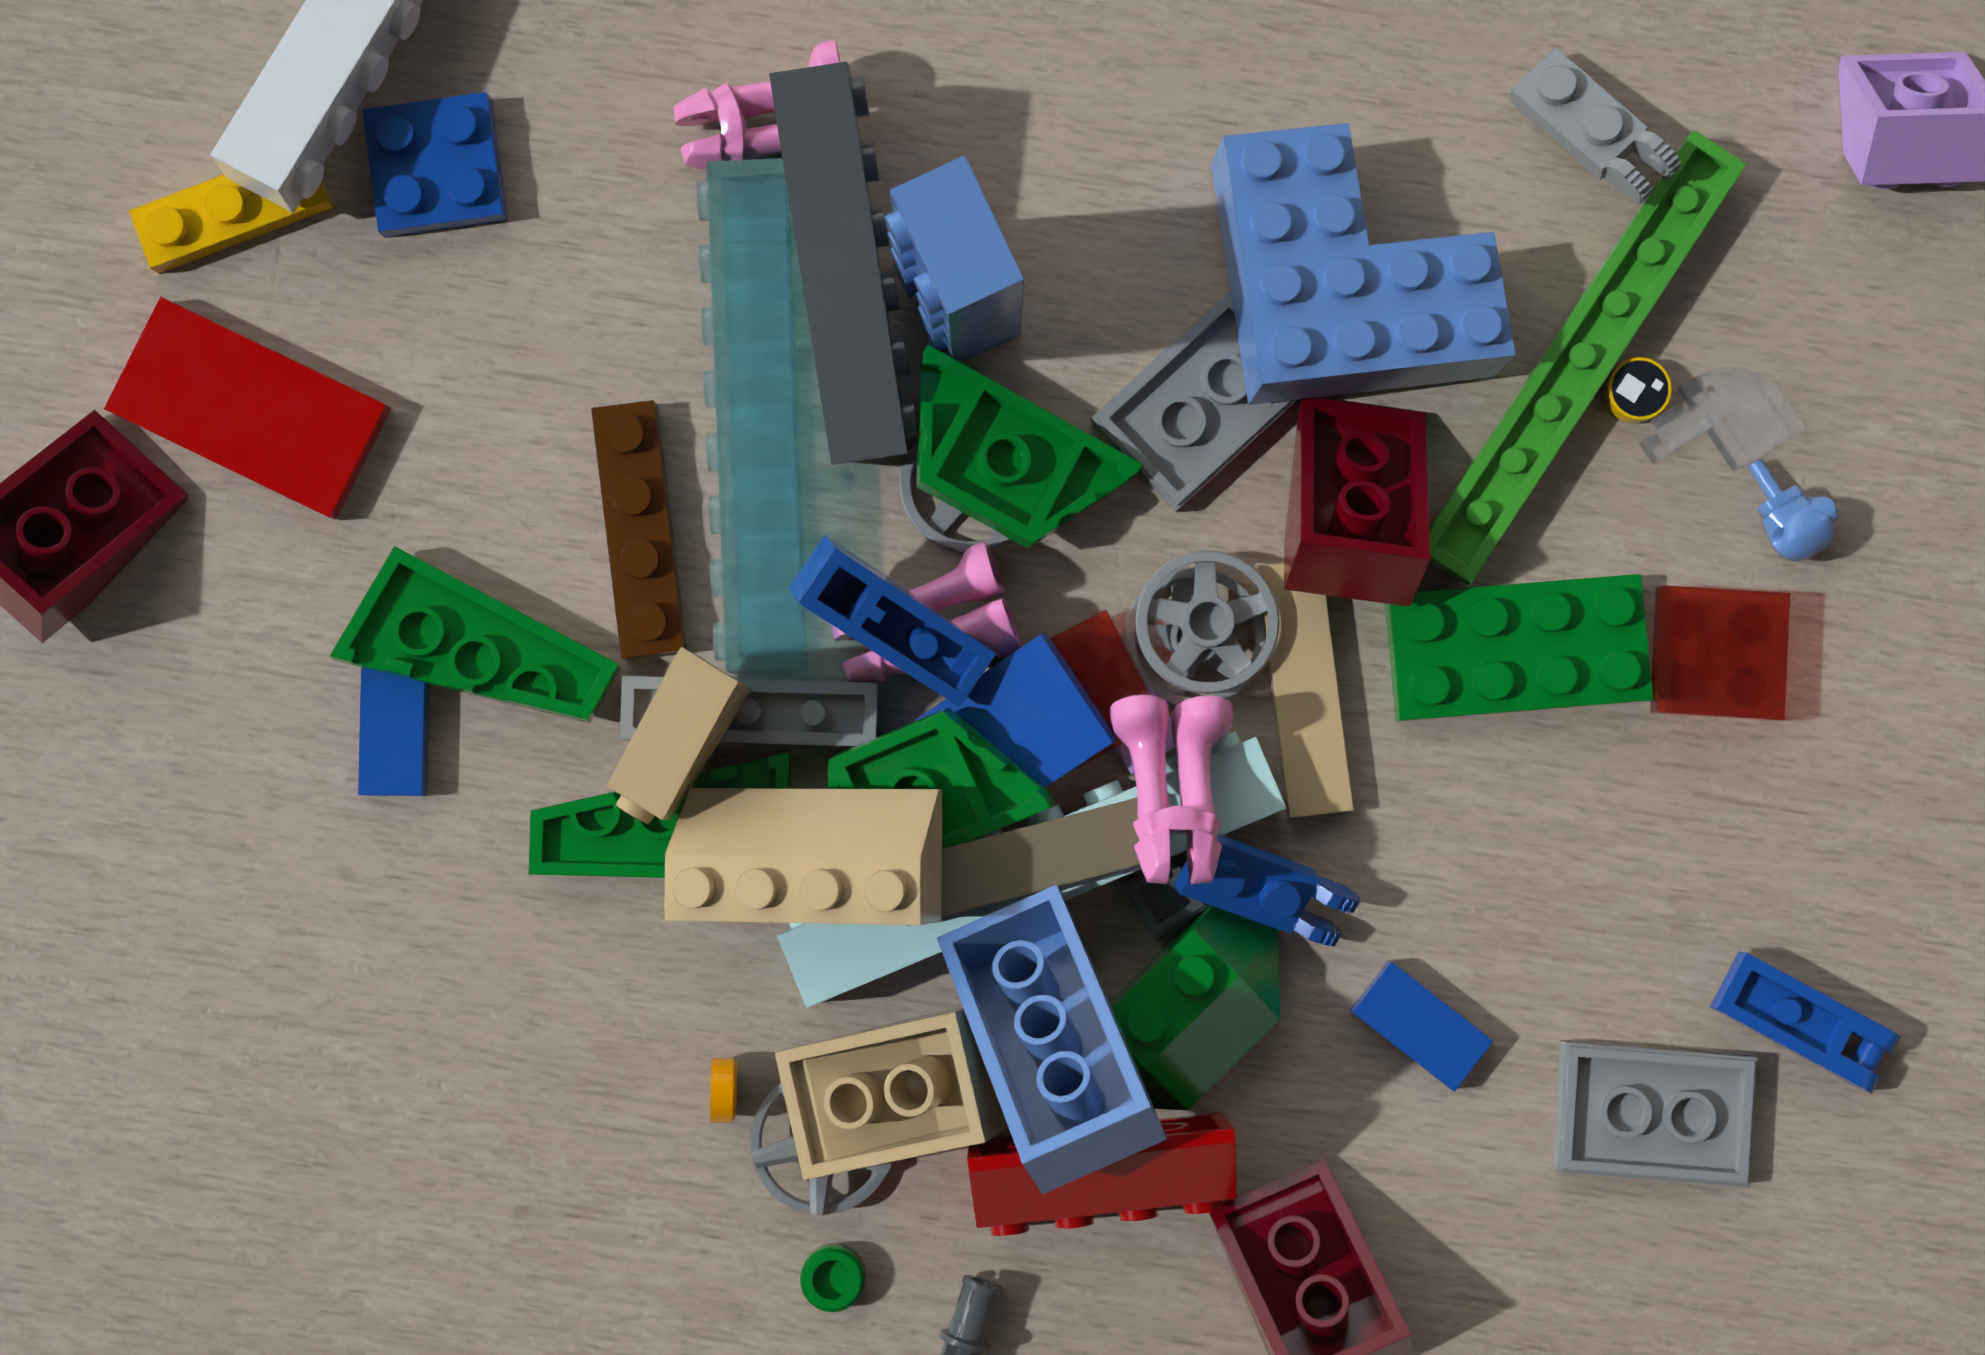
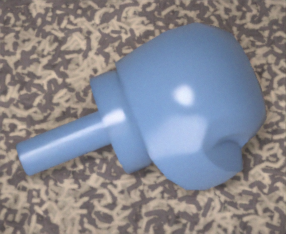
(1793, 522)

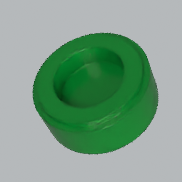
(832, 1277)

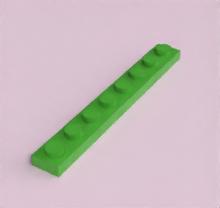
(1580, 357)

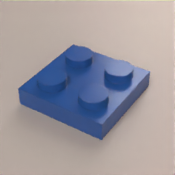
(434, 164)

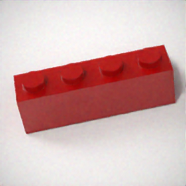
(1186, 1169)

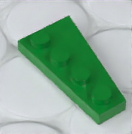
(460, 639)
(603, 840)

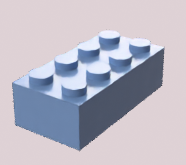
(955, 261)
(1050, 1040)

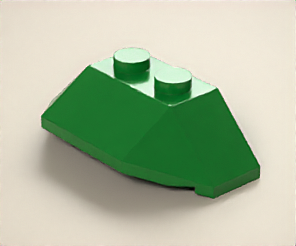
(1200, 1005)

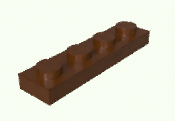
(639, 529)

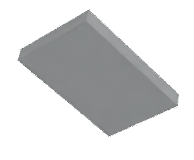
(1188, 409)
(1655, 1113)

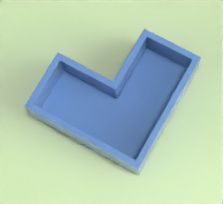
(1323, 305)

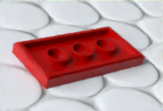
(247, 408)

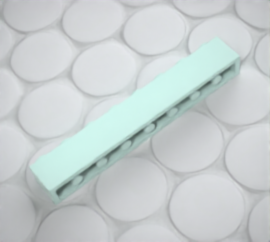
(845, 956)

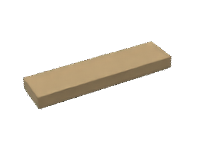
(1306, 703)

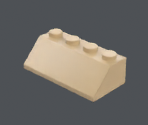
(806, 856)

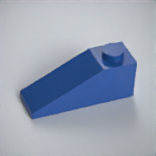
(890, 621)

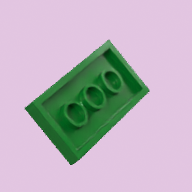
(1519, 648)

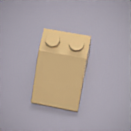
(888, 1094)

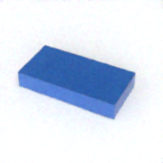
(393, 735)
(1421, 1025)

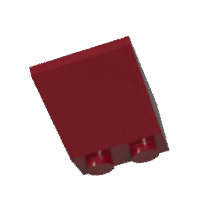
(1358, 502)
(77, 522)
(1309, 1269)

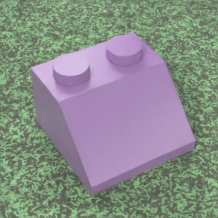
(1913, 118)

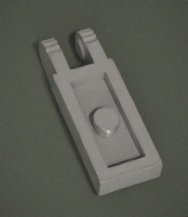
(1592, 125)

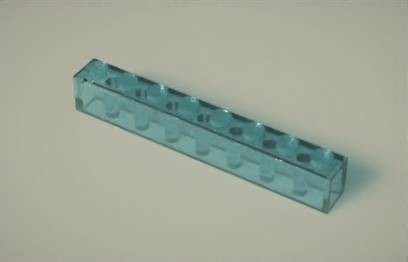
(755, 416)

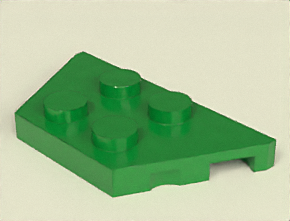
(1006, 455)
(944, 752)

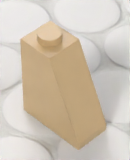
(676, 737)

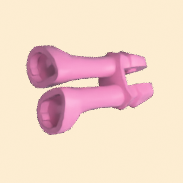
(731, 107)
(972, 580)
(1195, 728)

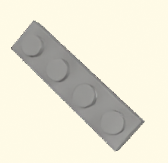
(778, 712)

